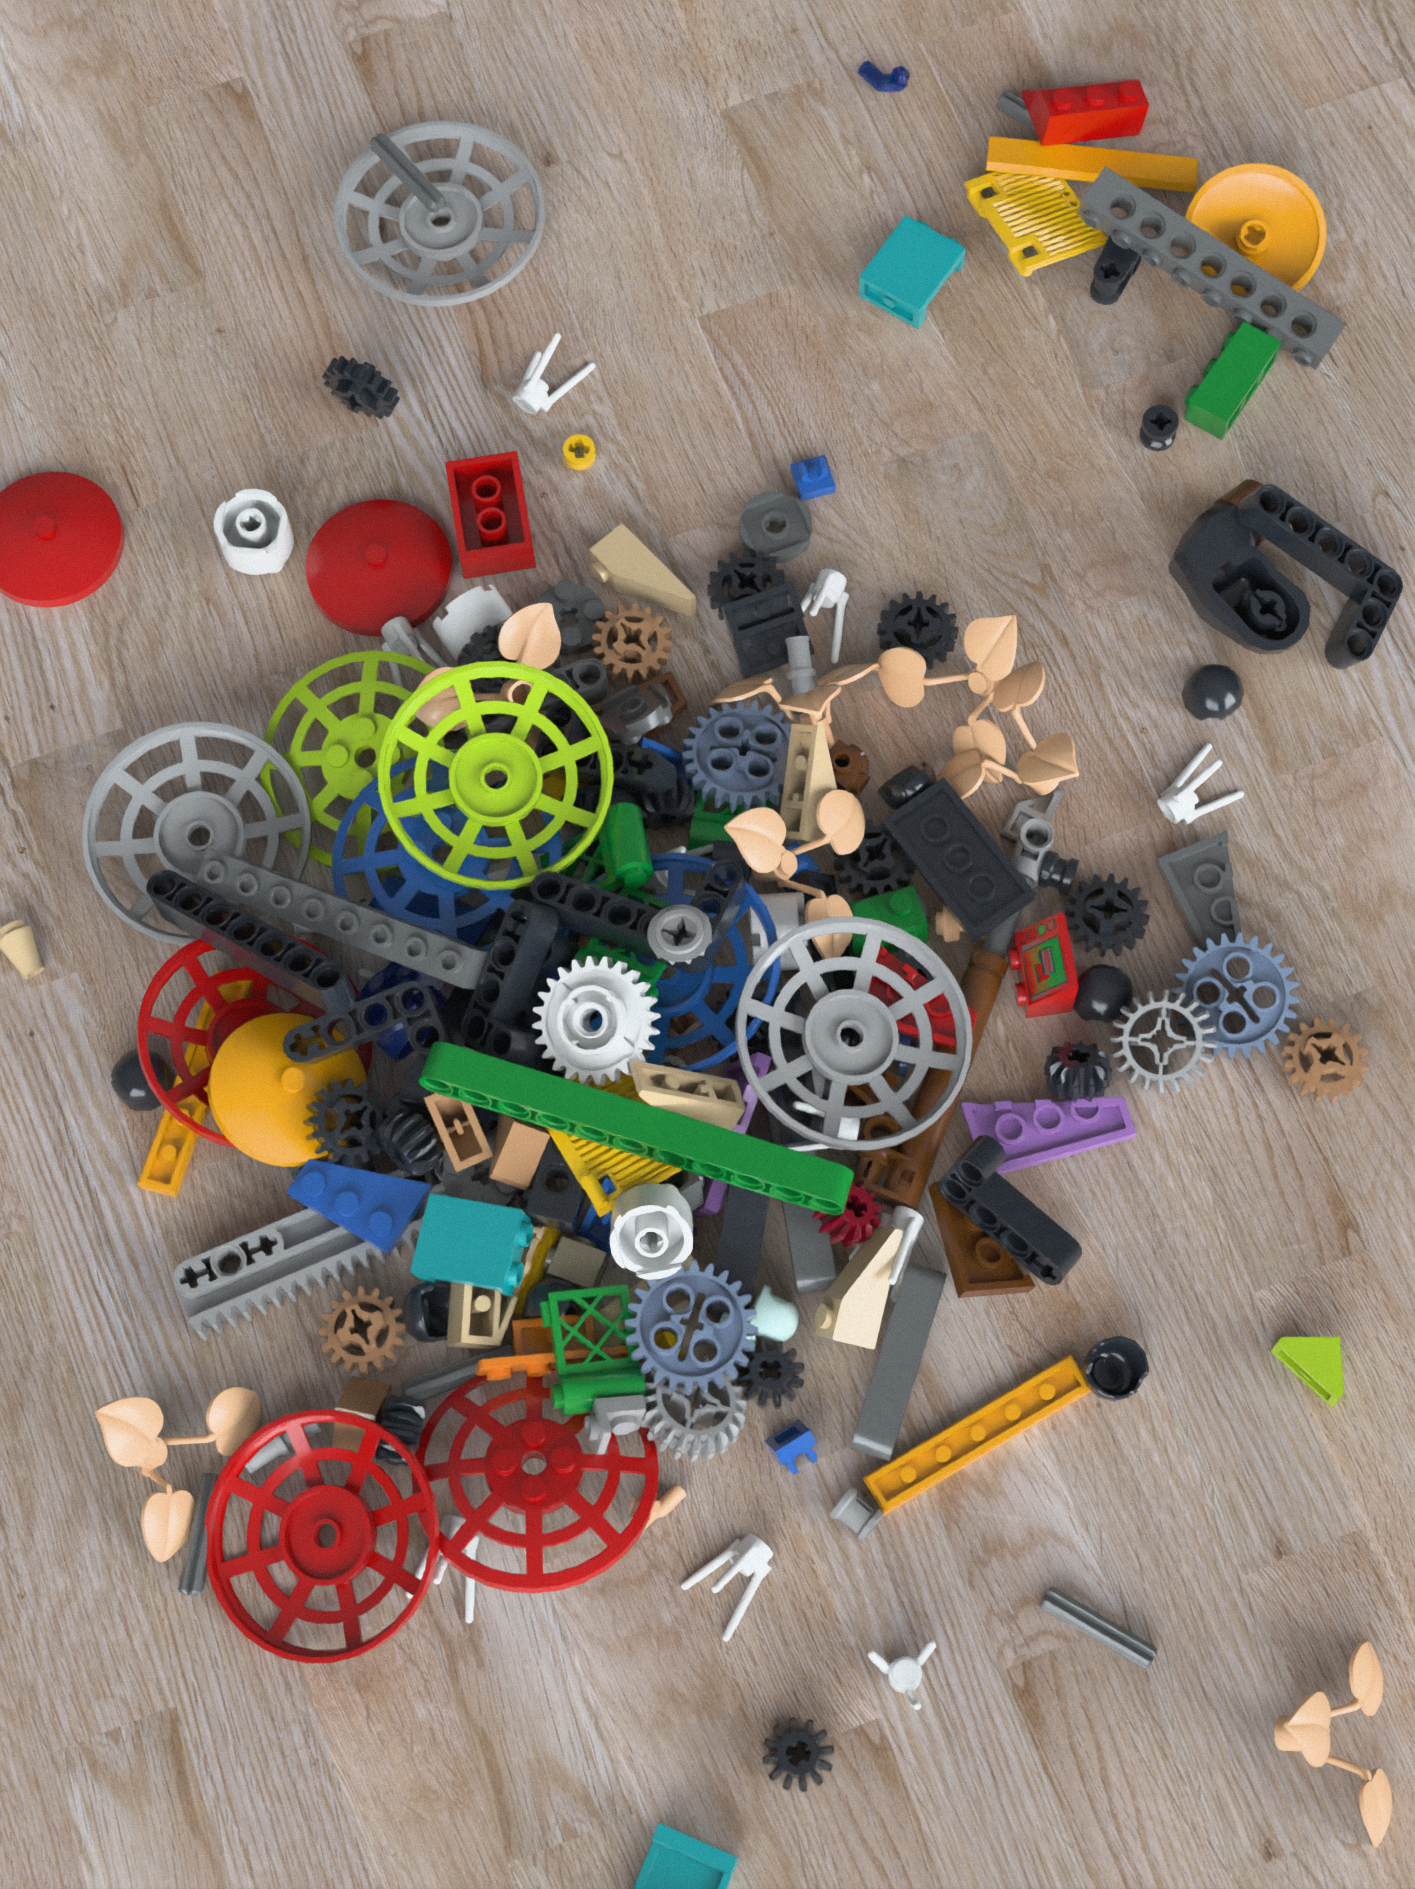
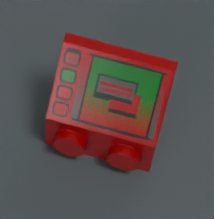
(1044, 968)

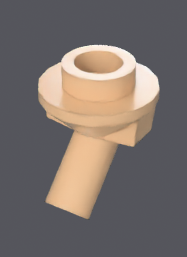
(948, 926)
(663, 1505)

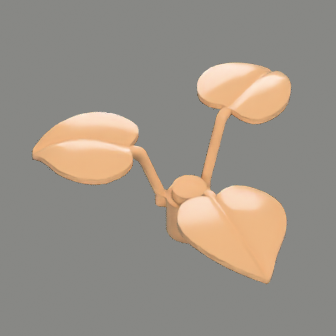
(526, 636)
(991, 645)
(811, 703)
(1040, 768)
(759, 840)
(131, 1440)
(1309, 1732)

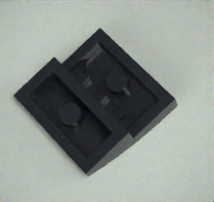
(761, 626)

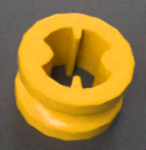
(588, 447)

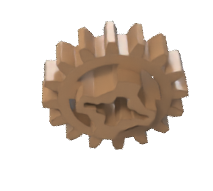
(632, 627)
(1339, 1069)
(349, 1338)

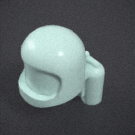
(774, 1318)

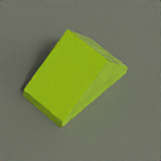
(1315, 1362)

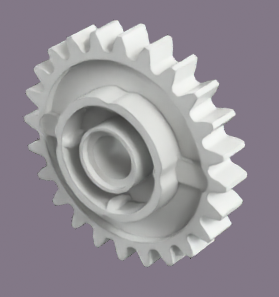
(568, 1016)

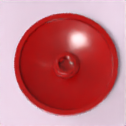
(57, 539)
(378, 565)

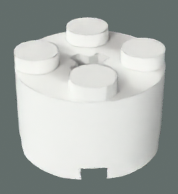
(254, 532)
(468, 615)
(787, 914)
(651, 1230)

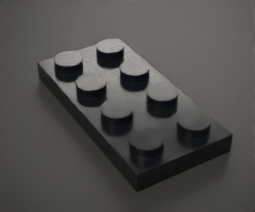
(958, 859)

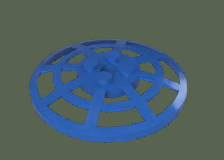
(417, 876)
(686, 990)

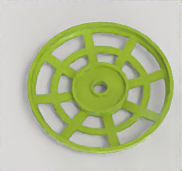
(344, 744)
(495, 753)

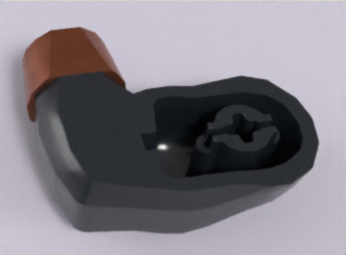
(1235, 582)

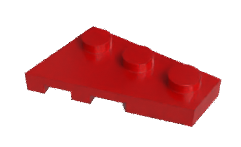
(937, 1009)

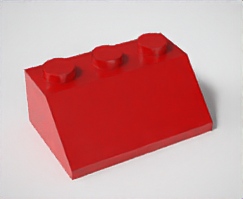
(1087, 111)

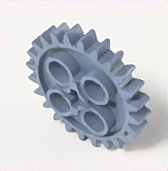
(740, 755)
(1262, 973)
(725, 1338)

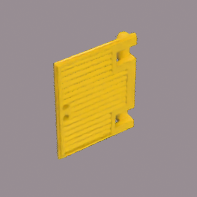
(1034, 214)
(594, 1161)

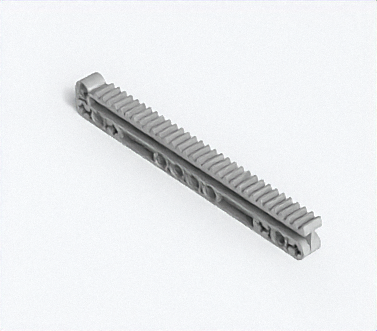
(304, 1253)

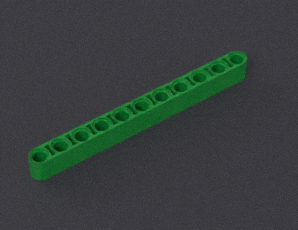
(637, 1128)

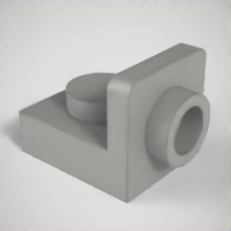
(613, 1415)

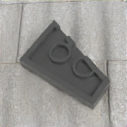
(1203, 888)

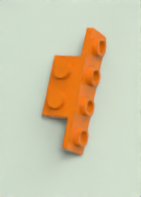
(535, 1352)

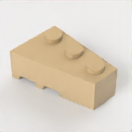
(482, 1314)

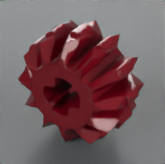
(856, 1221)

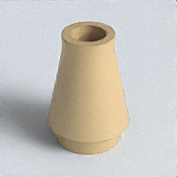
(21, 949)

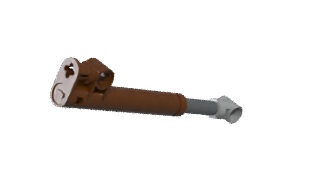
(903, 1170)

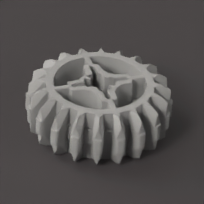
(1129, 1039)
(717, 1408)

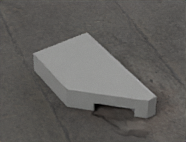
(1027, 809)

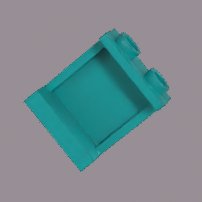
(910, 270)
(472, 1244)
(684, 1863)

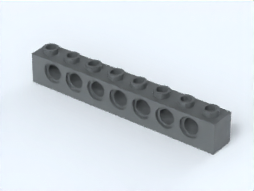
(1205, 250)
(342, 918)

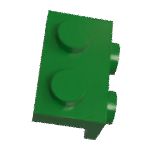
(895, 908)

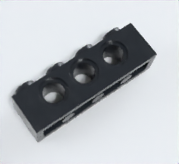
(550, 1208)

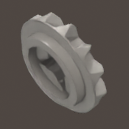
(669, 922)

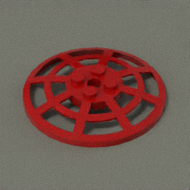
(223, 1024)
(533, 1493)
(301, 1541)

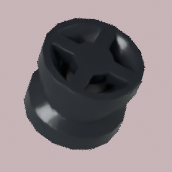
(1151, 433)
(1058, 873)

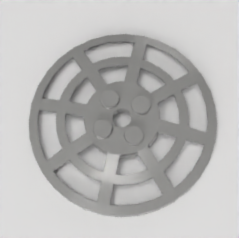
(461, 207)
(188, 813)
(864, 1014)

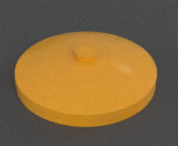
(1265, 218)
(264, 1095)

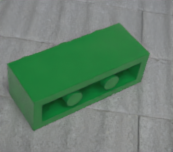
(1231, 379)

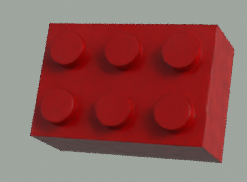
(490, 515)

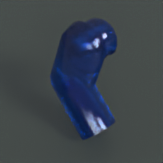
(882, 81)

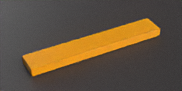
(1087, 163)
(173, 1141)
(976, 1434)

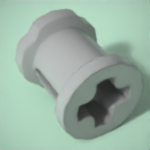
(856, 1514)

